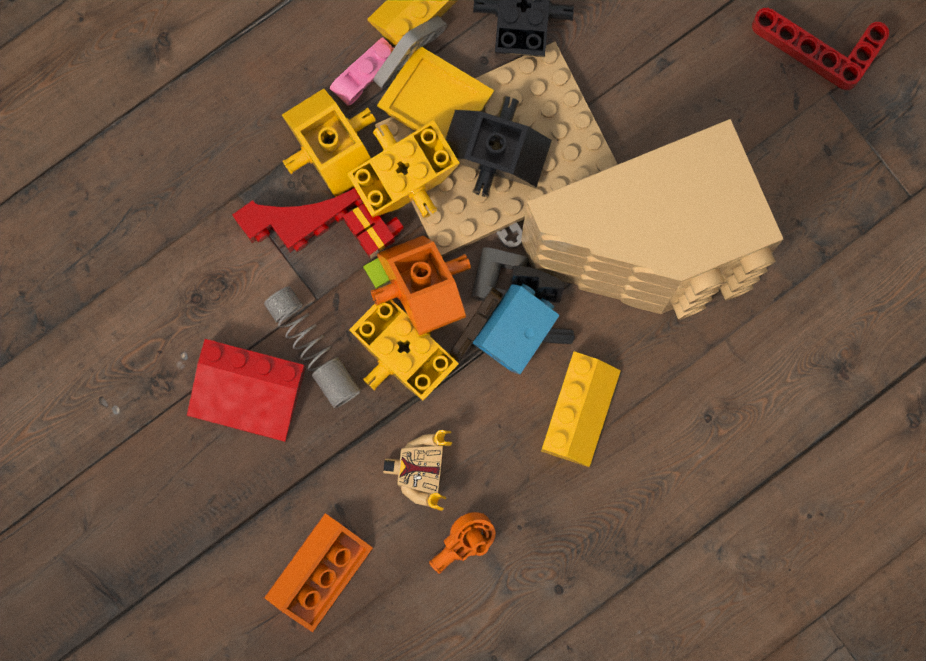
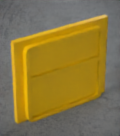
(431, 91)

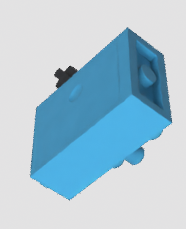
(519, 328)

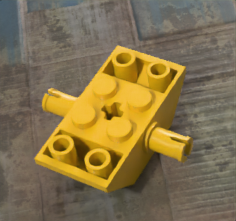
(322, 118)
(381, 178)
(383, 331)

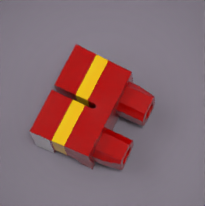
(372, 231)

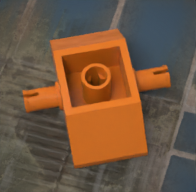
(422, 283)

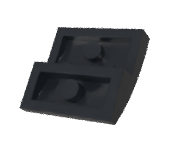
(542, 283)

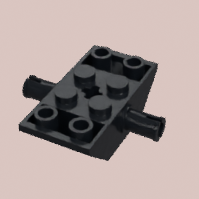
(523, 31)
(521, 150)

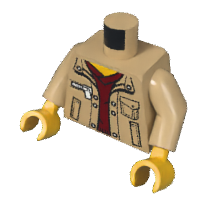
(420, 468)

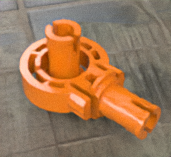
(465, 540)

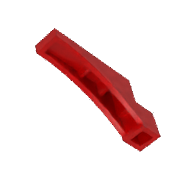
(296, 223)

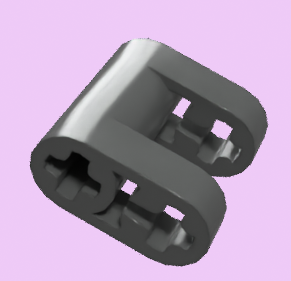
(489, 270)

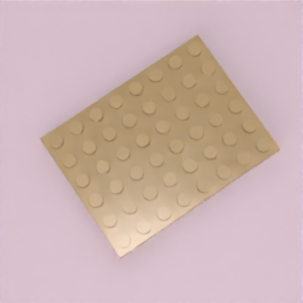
(548, 104)

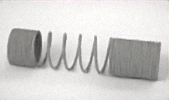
(331, 376)

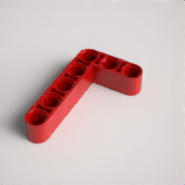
(820, 49)

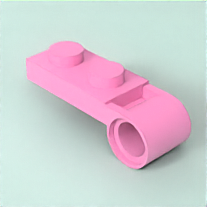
(361, 73)

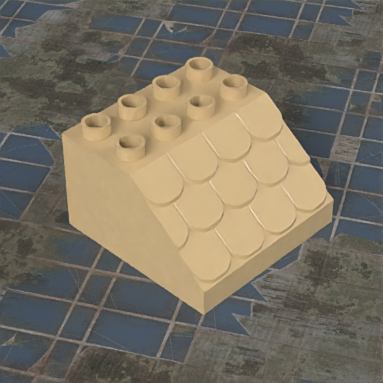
(660, 226)

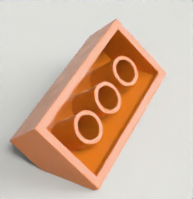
(318, 573)

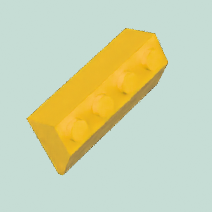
(398, 17)
(581, 409)

